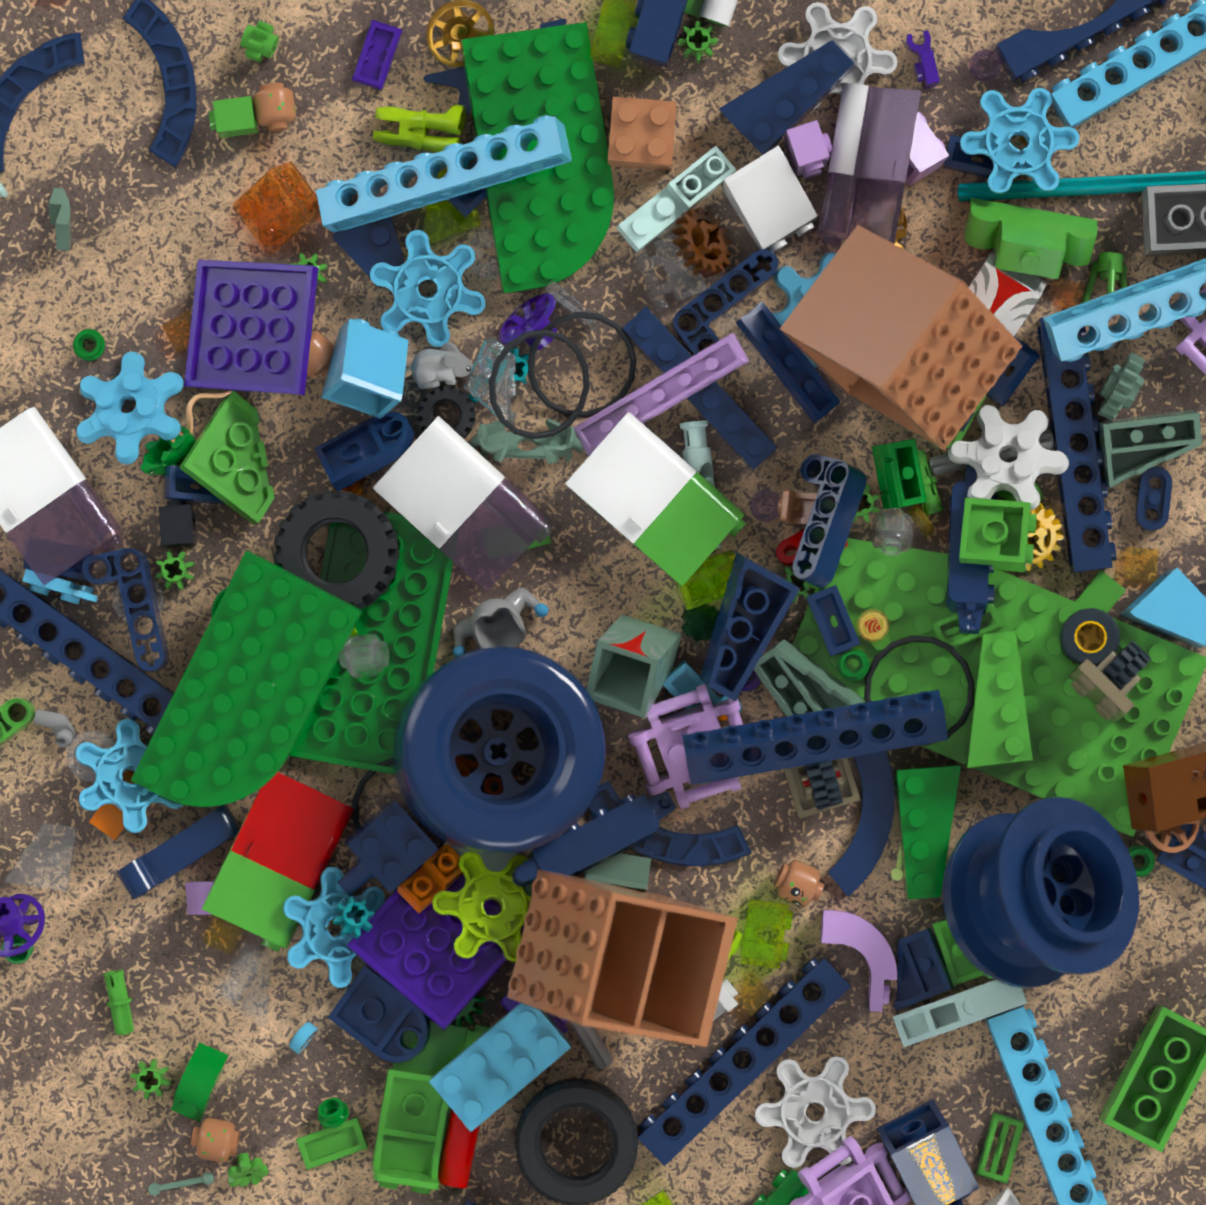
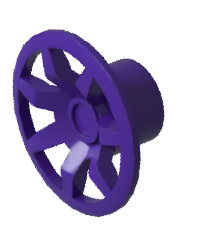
(532, 321)
(12, 922)

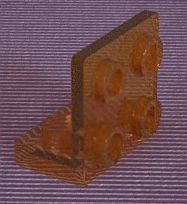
(278, 206)

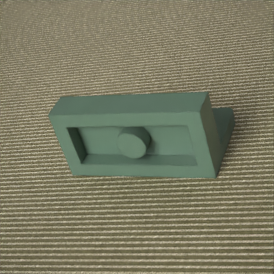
(622, 871)

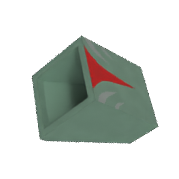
(632, 665)

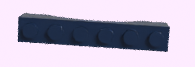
(1032, 49)
(711, 402)

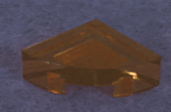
(1067, 292)
(179, 331)

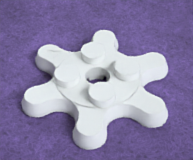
(850, 35)
(1016, 476)
(799, 1093)

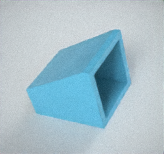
(366, 368)
(1172, 608)

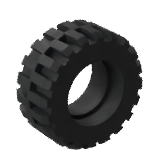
(347, 509)

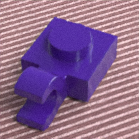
(926, 67)

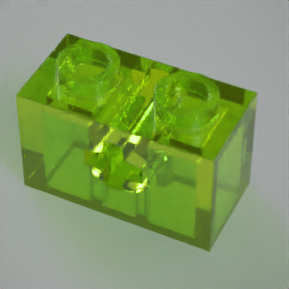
(612, 32)
(707, 582)
(754, 948)

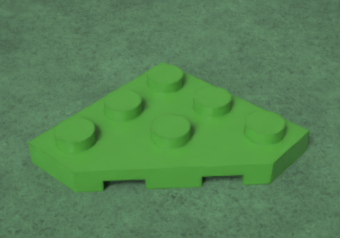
(233, 459)

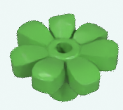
(246, 1171)

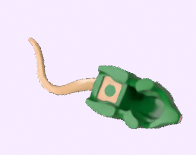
(170, 452)

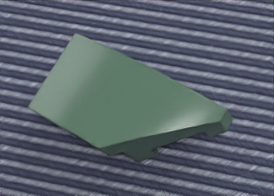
(60, 217)

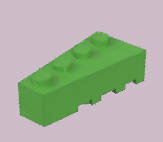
(999, 709)

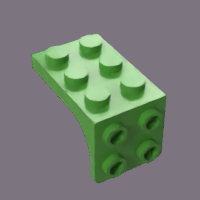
(409, 1133)

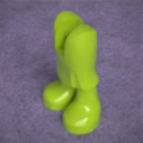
(415, 128)

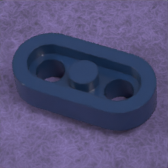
(1154, 499)

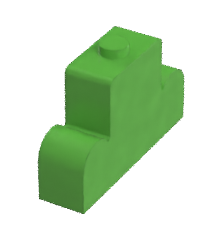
(1030, 238)

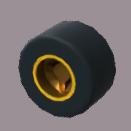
(1098, 632)

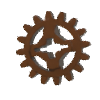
(702, 242)

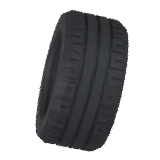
(584, 1188)

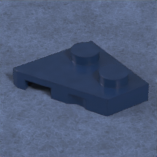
(371, 244)
(1189, 862)
(920, 970)

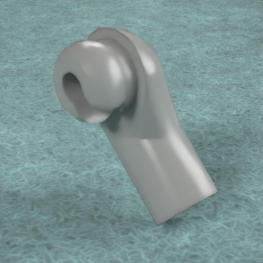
(59, 724)

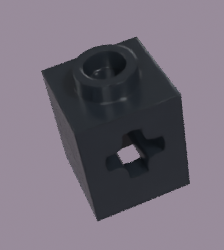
(177, 524)

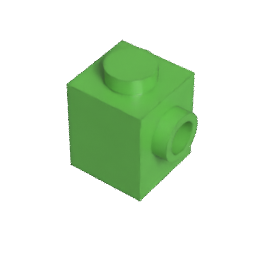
(233, 117)

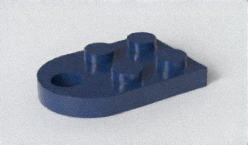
(365, 448)
(380, 1016)

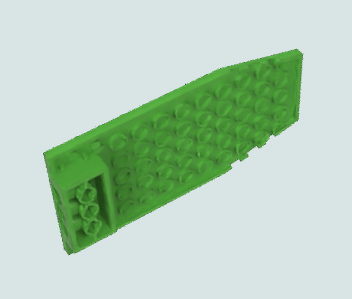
(1071, 744)

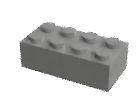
(1174, 219)

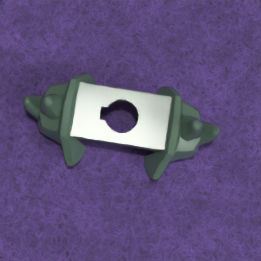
(503, 444)

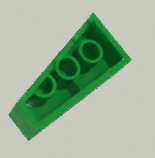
(925, 822)

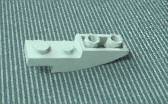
(678, 197)
(957, 1011)

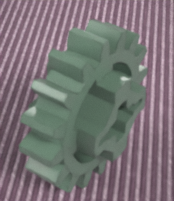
(1121, 386)

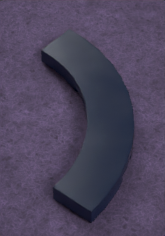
(30, 72)
(177, 77)
(873, 825)
(680, 847)

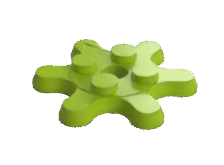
(468, 906)

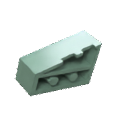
(1145, 441)
(800, 683)

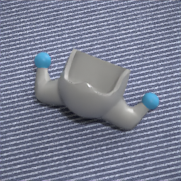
(497, 622)

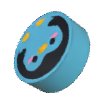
(303, 1037)

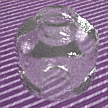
(892, 532)
(364, 656)

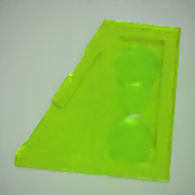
(444, 221)

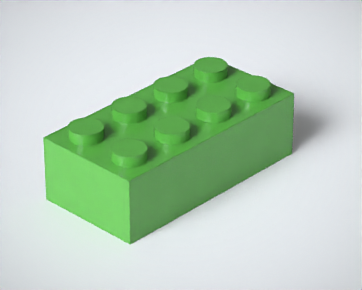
(1157, 1079)

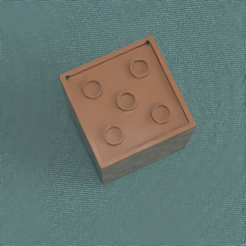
(901, 336)
(622, 959)

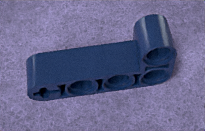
(727, 297)
(830, 518)
(134, 611)
(179, 852)

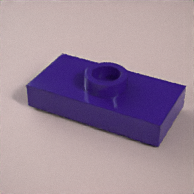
(377, 55)

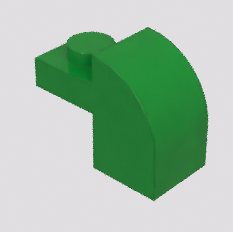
(199, 1082)

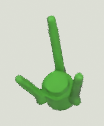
(1111, 270)

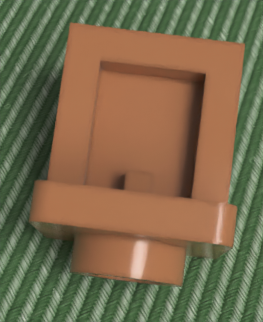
(795, 507)

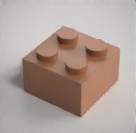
(642, 133)

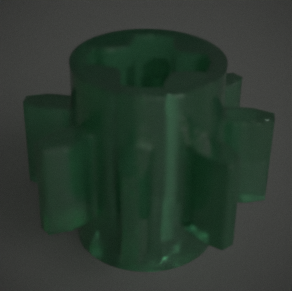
(700, 622)

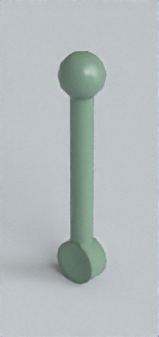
(154, 1188)

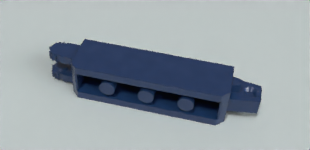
(966, 583)
(599, 839)

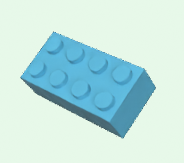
(500, 1064)

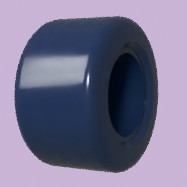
(539, 697)

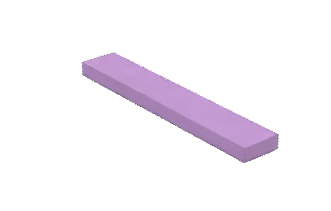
(665, 390)

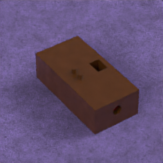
(1167, 789)

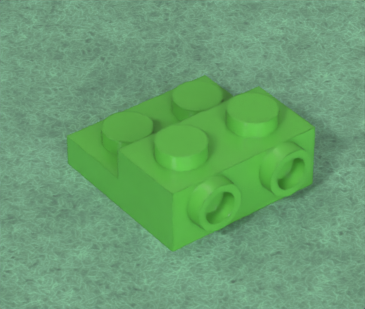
(997, 534)

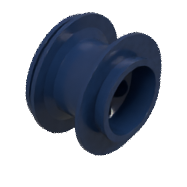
(1041, 893)

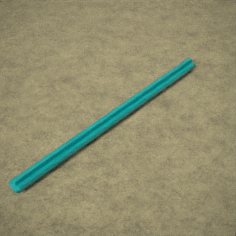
(1082, 186)

